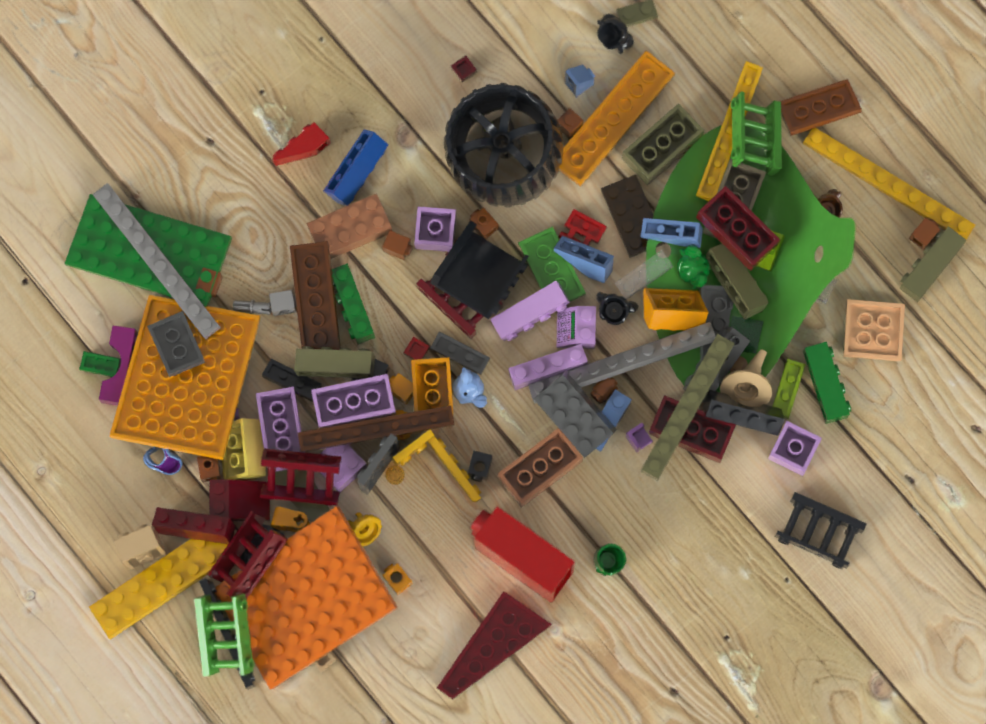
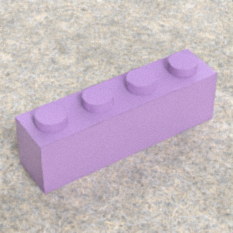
(530, 311)
(547, 366)

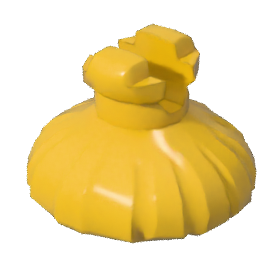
(366, 528)

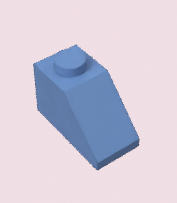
(579, 79)

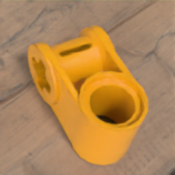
(286, 519)

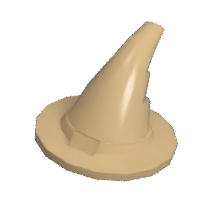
(748, 385)

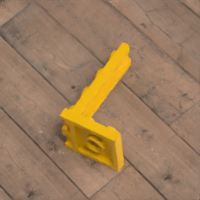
(449, 461)

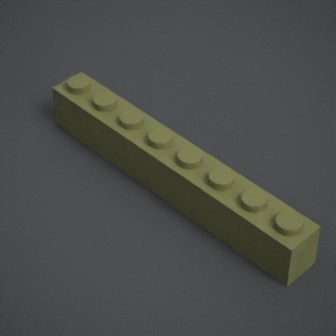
(687, 407)

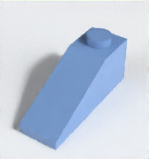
(672, 232)
(586, 259)
(615, 410)

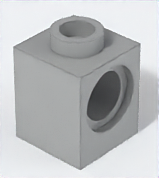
(283, 303)

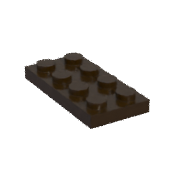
(628, 208)

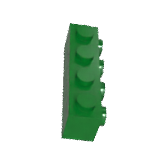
(352, 304)

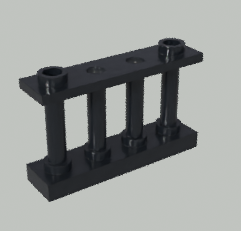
(836, 518)

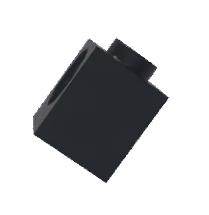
(479, 457)

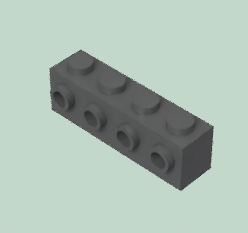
(740, 343)

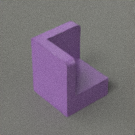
(638, 437)

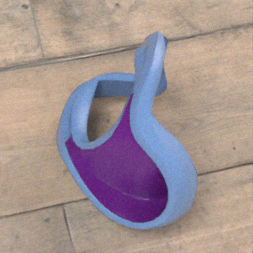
(170, 465)

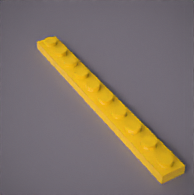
(887, 182)

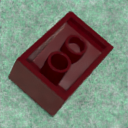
(237, 499)

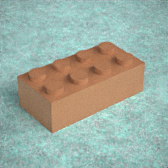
(351, 226)
(540, 467)

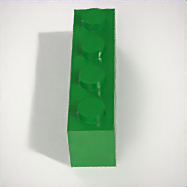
(826, 382)

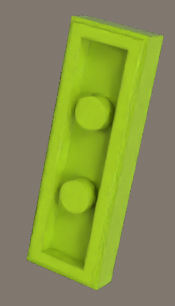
(788, 386)

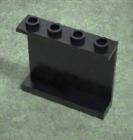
(478, 272)

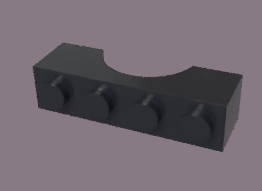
(723, 408)

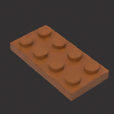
(819, 107)

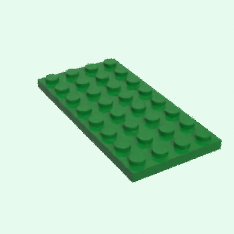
(105, 251)

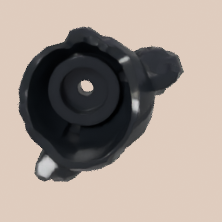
(614, 33)
(611, 302)

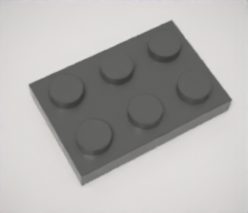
(176, 344)

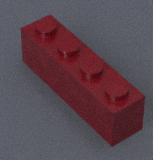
(193, 525)

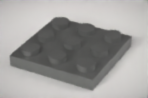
(378, 463)

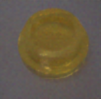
(395, 475)

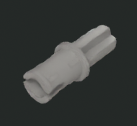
(252, 307)

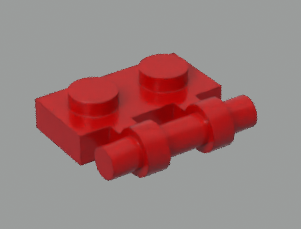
(584, 226)

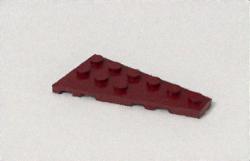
(498, 637)

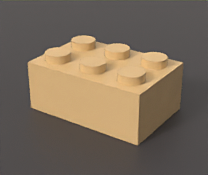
(139, 546)

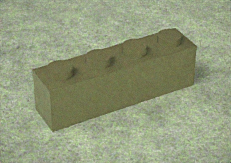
(932, 264)
(737, 281)
(334, 363)

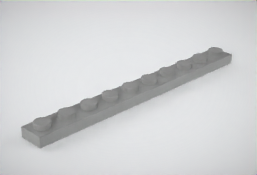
(156, 261)
(634, 358)

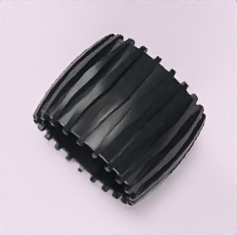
(472, 110)

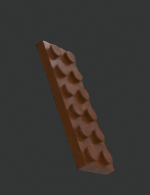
(315, 295)

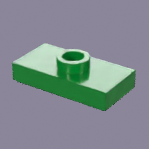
(99, 364)

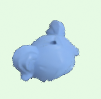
(472, 385)

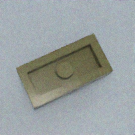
(637, 13)

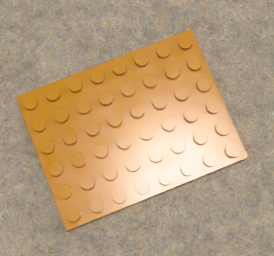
(196, 406)

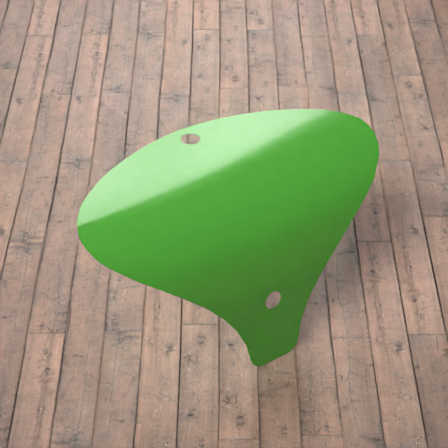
(784, 207)

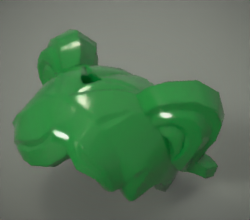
(693, 266)

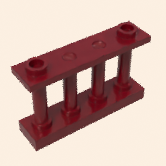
(454, 314)
(300, 461)
(259, 562)

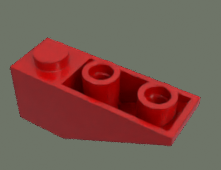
(305, 145)

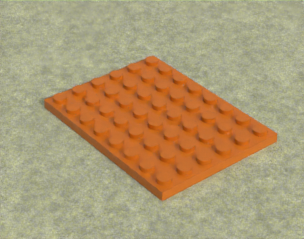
(311, 598)

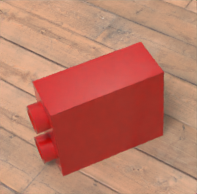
(522, 553)

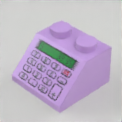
(576, 326)

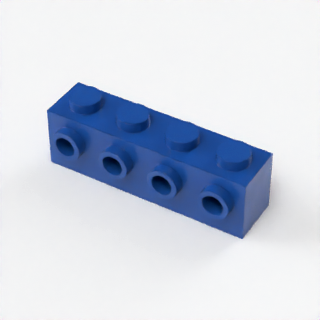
(356, 167)

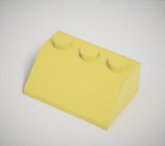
(244, 451)

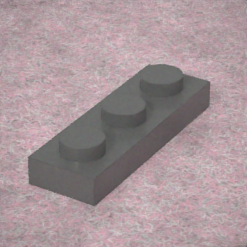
(460, 353)

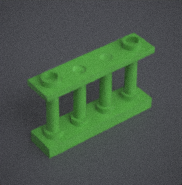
(771, 128)
(206, 634)

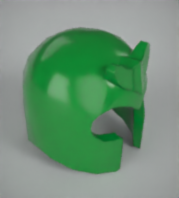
(609, 559)

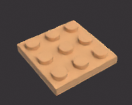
(874, 330)

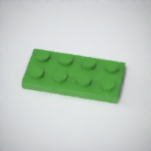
(549, 266)

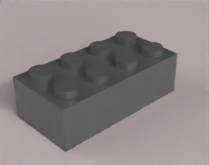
(575, 414)

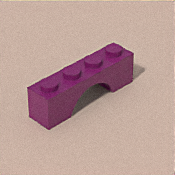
(123, 341)

